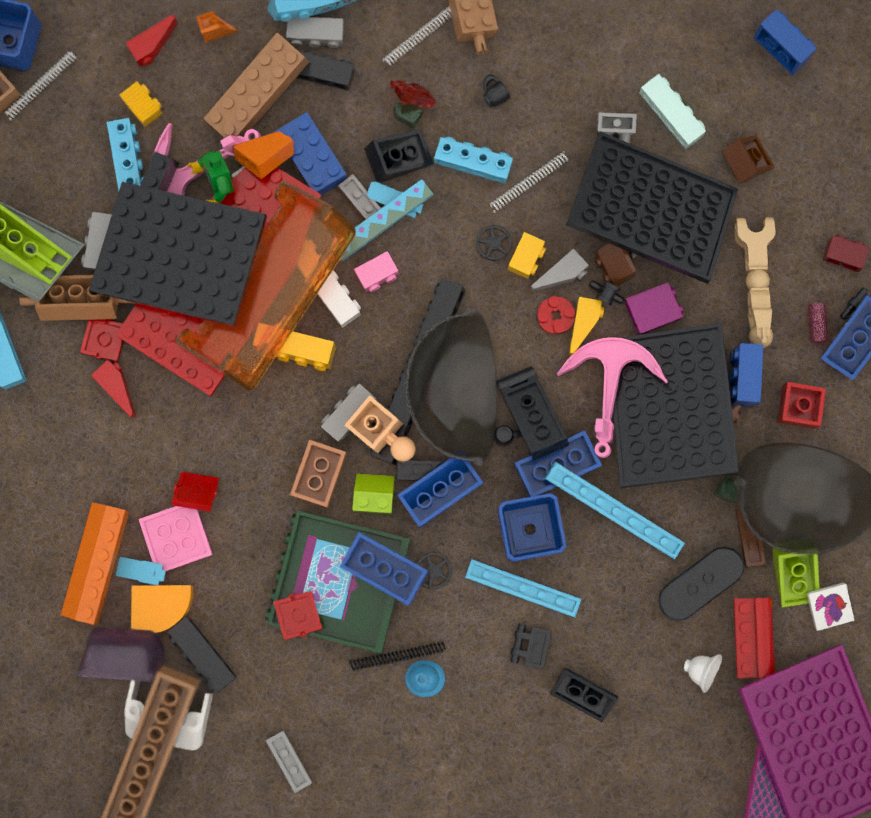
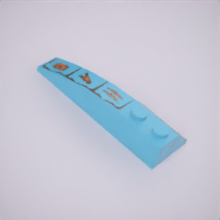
(289, 9)

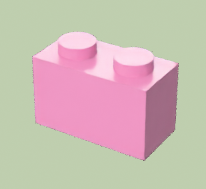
(377, 272)

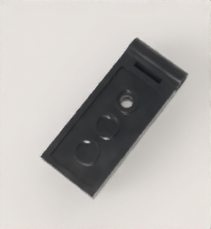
(537, 420)

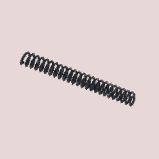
(399, 658)

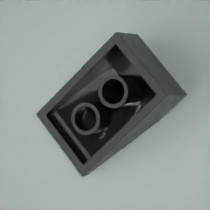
(397, 155)

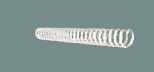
(418, 35)
(40, 82)
(529, 183)

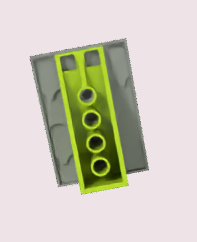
(32, 253)

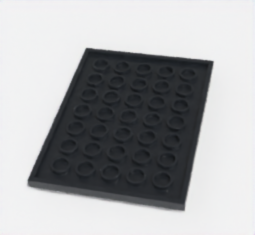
(652, 207)
(178, 253)
(681, 425)

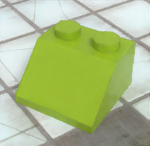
(373, 494)

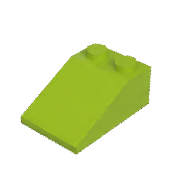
(795, 576)

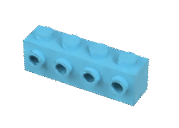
(125, 151)
(473, 159)

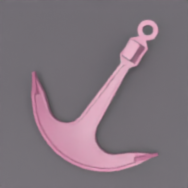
(182, 176)
(614, 355)

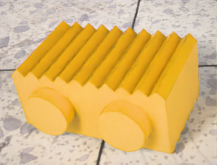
(141, 104)

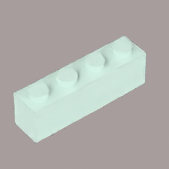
(672, 111)

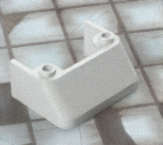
(193, 729)

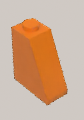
(264, 153)

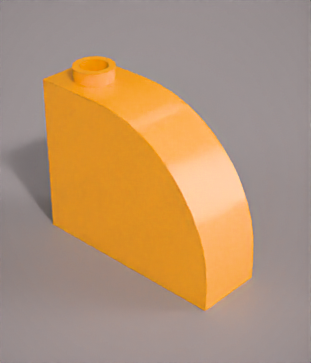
(159, 606)

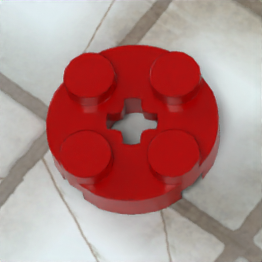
(556, 304)

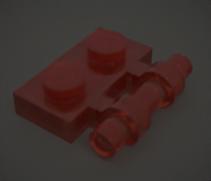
(412, 93)

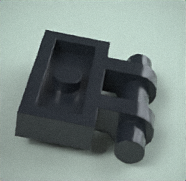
(536, 649)

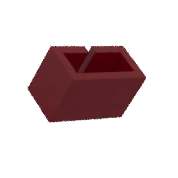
(849, 253)

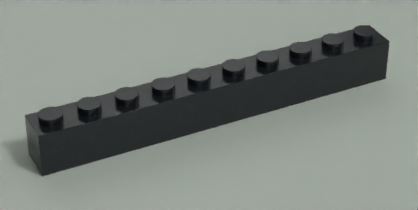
(445, 304)

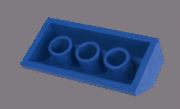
(439, 490)

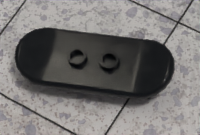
(701, 583)

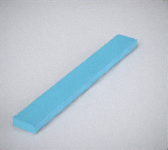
(614, 510)

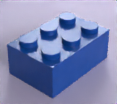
(784, 42)
(746, 374)

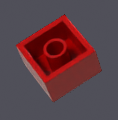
(801, 405)

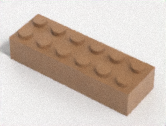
(257, 88)

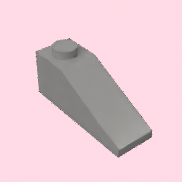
(565, 271)

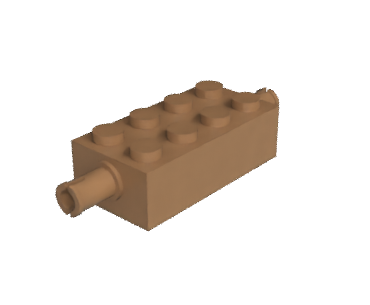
(474, 21)
(72, 300)

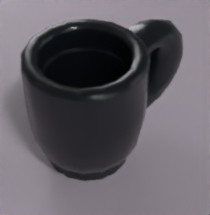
(496, 93)
(504, 435)

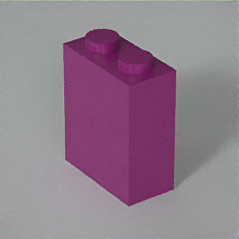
(654, 309)

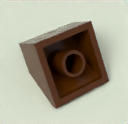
(747, 158)
(615, 264)

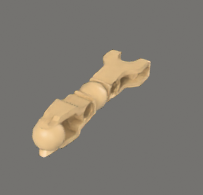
(757, 279)

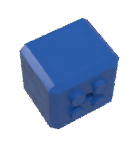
(22, 24)
(545, 516)

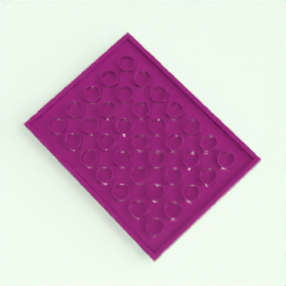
(814, 736)

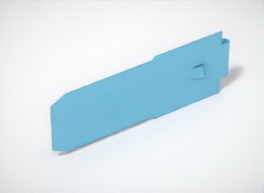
(385, 194)
(140, 570)

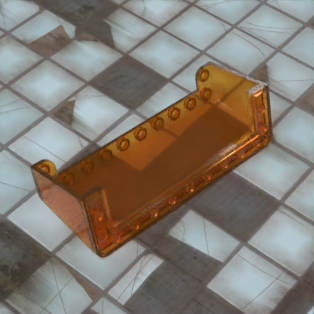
(287, 273)

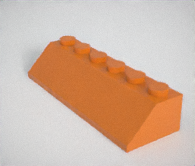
(94, 563)

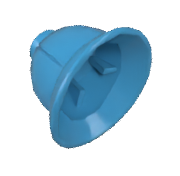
(425, 678)

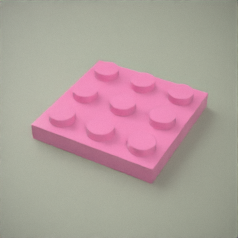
(175, 537)

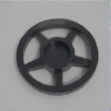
(493, 242)
(435, 570)

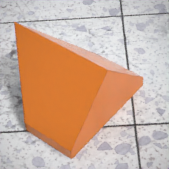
(213, 27)

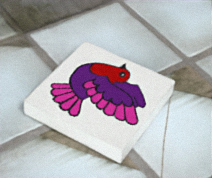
(830, 606)

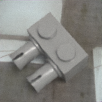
(618, 123)

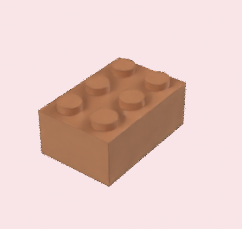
(318, 474)

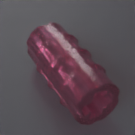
(818, 323)

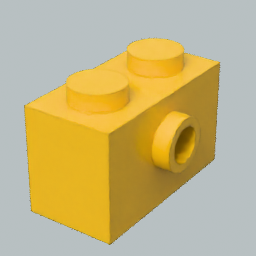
(526, 256)

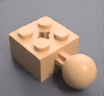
(383, 433)

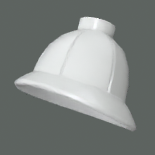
(703, 670)

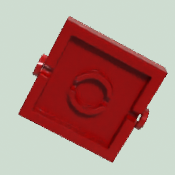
(101, 340)
(195, 491)
(297, 615)

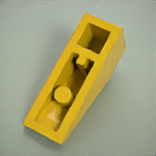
(586, 317)

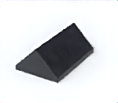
(584, 694)

